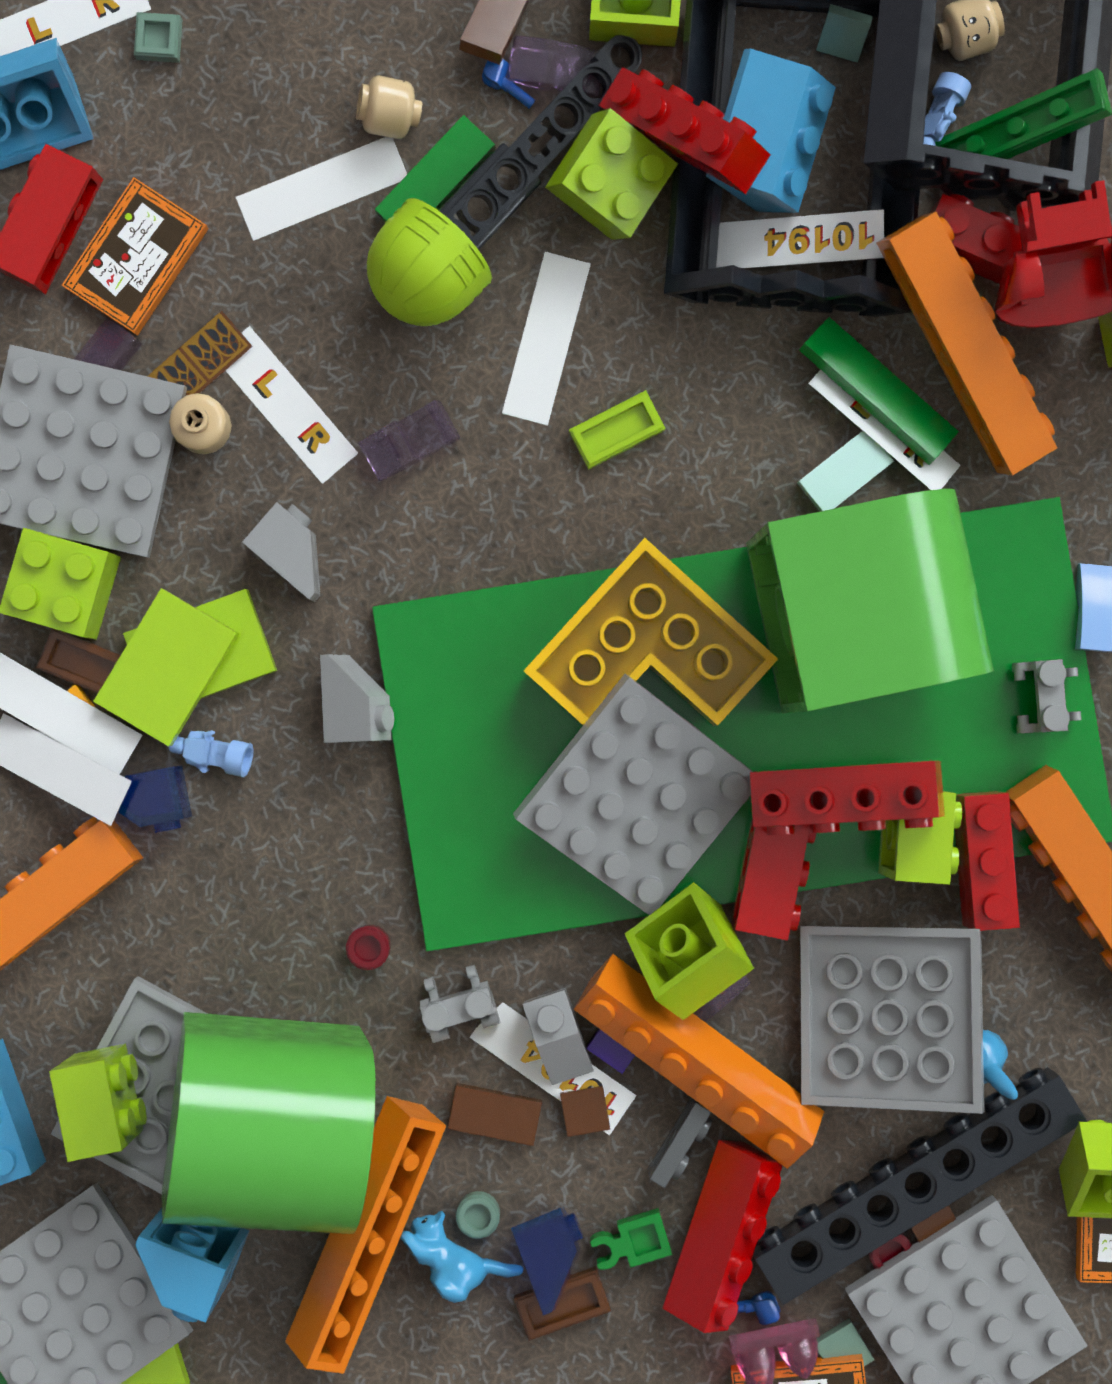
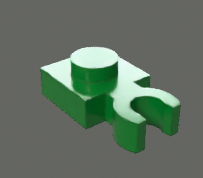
(639, 1238)

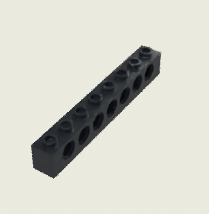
(830, 1253)

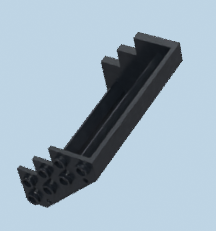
(899, 108)
(697, 199)

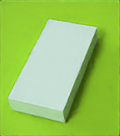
(845, 472)

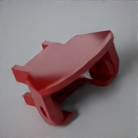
(1062, 265)

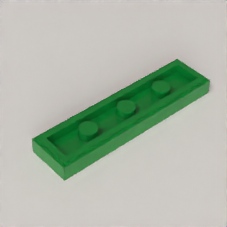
(1035, 119)
(878, 391)

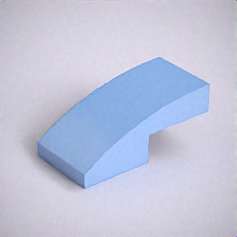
(1095, 608)

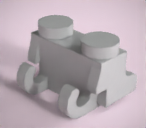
(1050, 696)
(458, 1007)

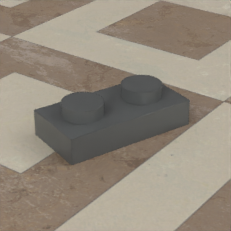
(672, 1156)

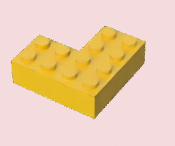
(653, 620)

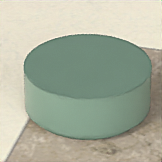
(478, 1214)

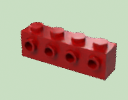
(688, 130)
(980, 236)
(847, 795)
(723, 1236)

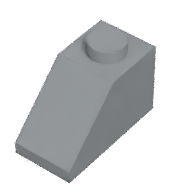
(288, 547)
(352, 703)
(558, 1036)

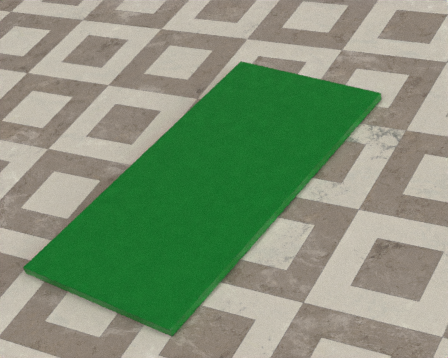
(482, 733)

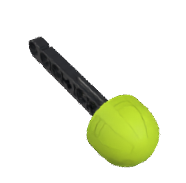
(427, 261)

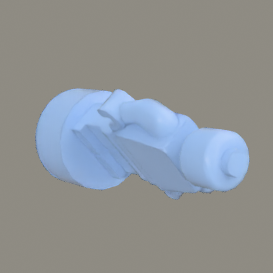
(949, 92)
(202, 750)

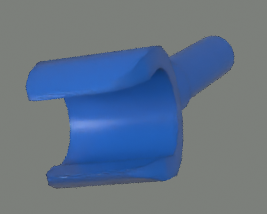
(495, 77)
(764, 1305)

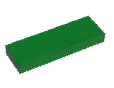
(441, 169)

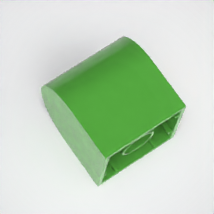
(868, 600)
(269, 1125)

